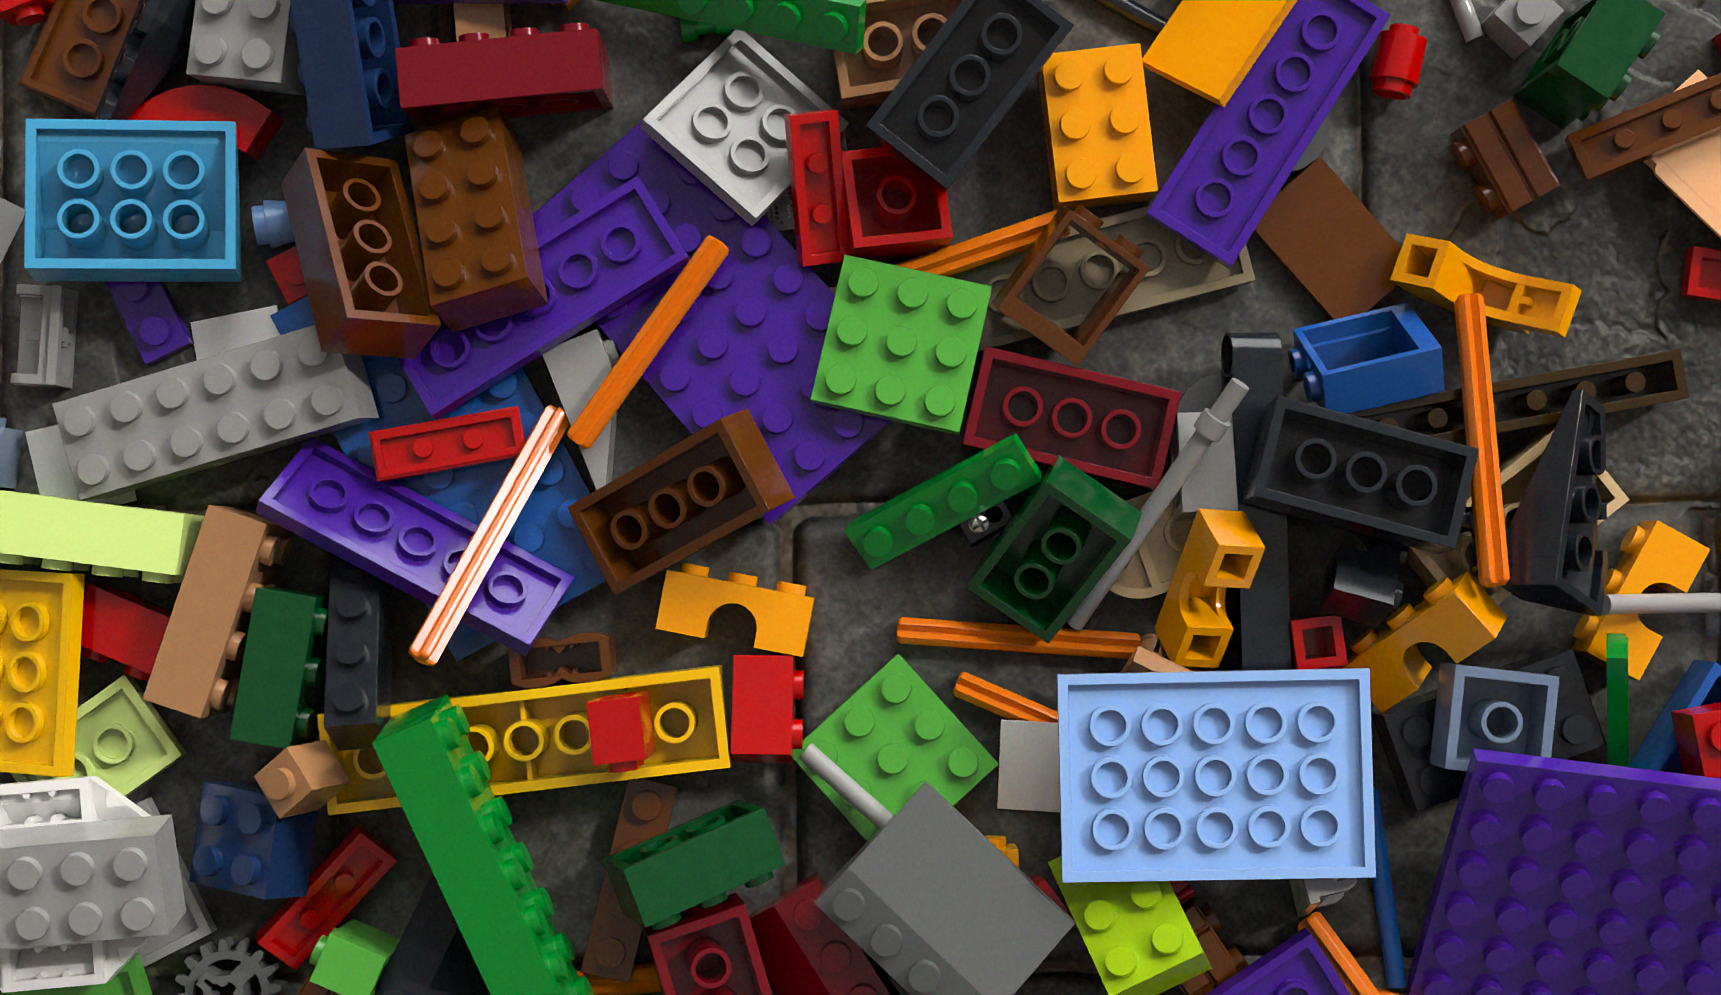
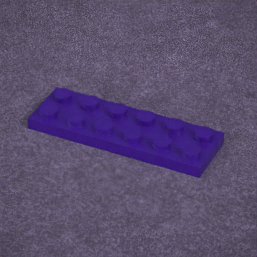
(1265, 126)
(588, 271)
(410, 542)

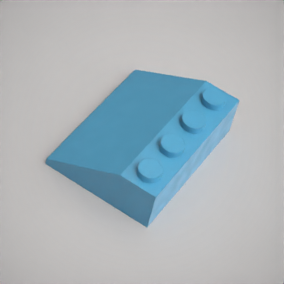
(132, 201)

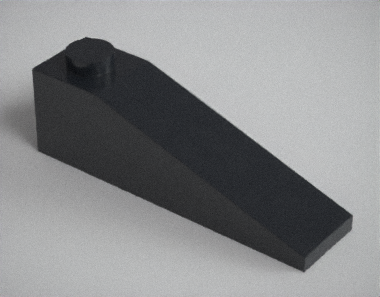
(1555, 527)

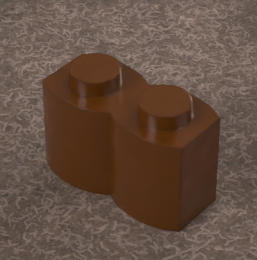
(577, 659)

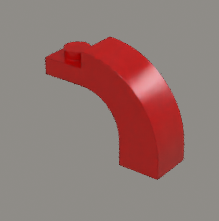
(215, 103)

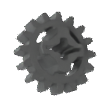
(214, 977)

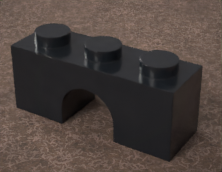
(1364, 582)

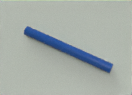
(1386, 905)

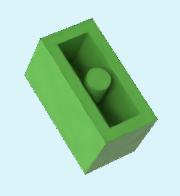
(352, 958)

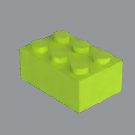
(1134, 933)

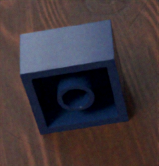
(247, 846)

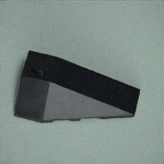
(150, 49)
(432, 954)

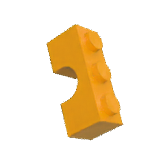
(1217, 555)
(1650, 556)
(693, 598)
(1453, 616)

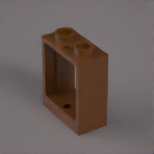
(1123, 250)

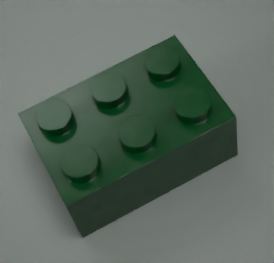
(1590, 59)
(1054, 549)
(282, 668)
(694, 864)

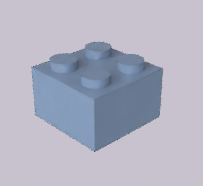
(1491, 712)

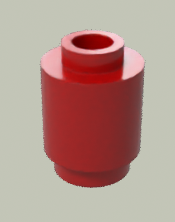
(1397, 62)

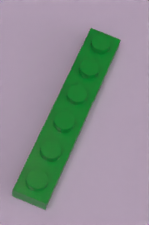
(818, 23)

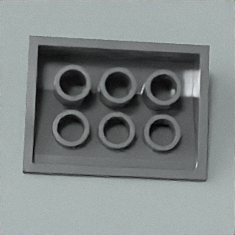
(943, 905)

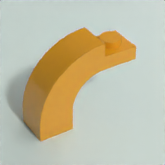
(1512, 301)

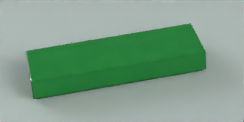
(1617, 699)

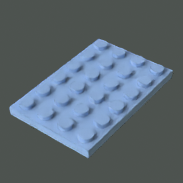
(1216, 775)

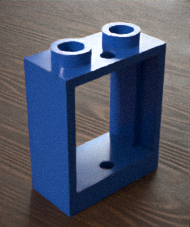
(1367, 360)

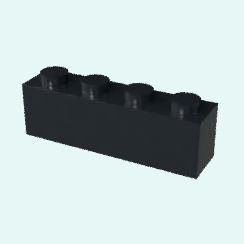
(357, 656)

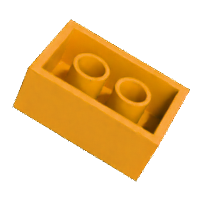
(1097, 127)

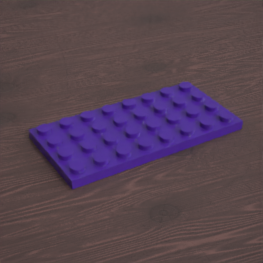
(749, 333)

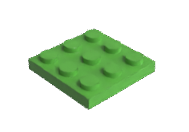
(901, 344)
(894, 741)

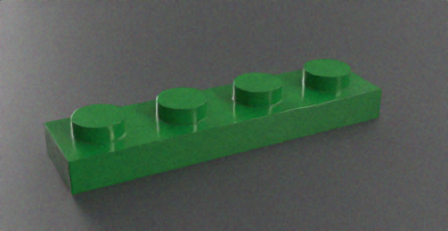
(943, 501)

